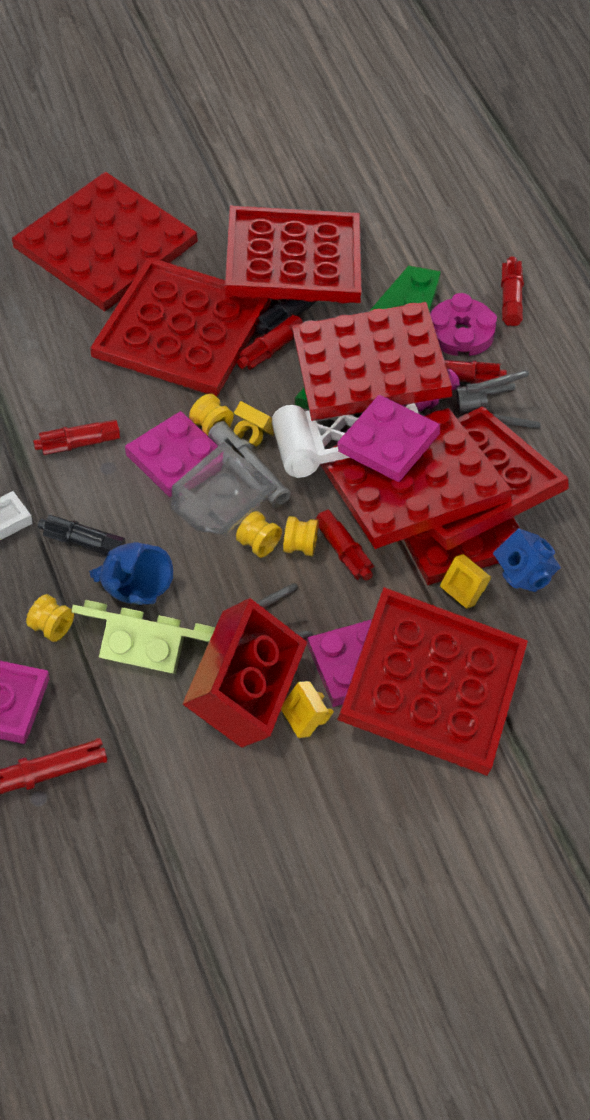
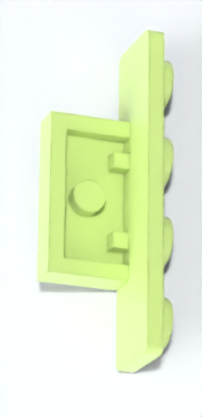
(142, 641)

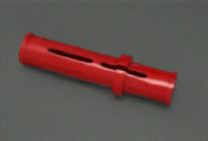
(46, 767)

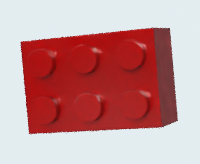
(245, 673)

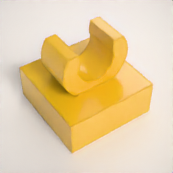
(254, 420)
(465, 581)
(305, 709)

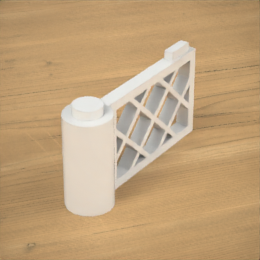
(303, 440)

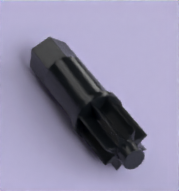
(280, 313)
(79, 535)

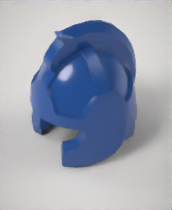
(135, 573)

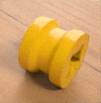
(208, 412)
(258, 534)
(300, 536)
(50, 618)

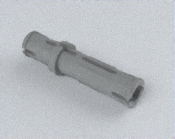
(222, 433)

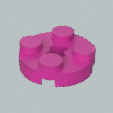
(465, 311)

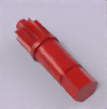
(512, 285)
(268, 344)
(475, 371)
(68, 438)
(346, 547)

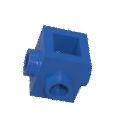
(527, 560)

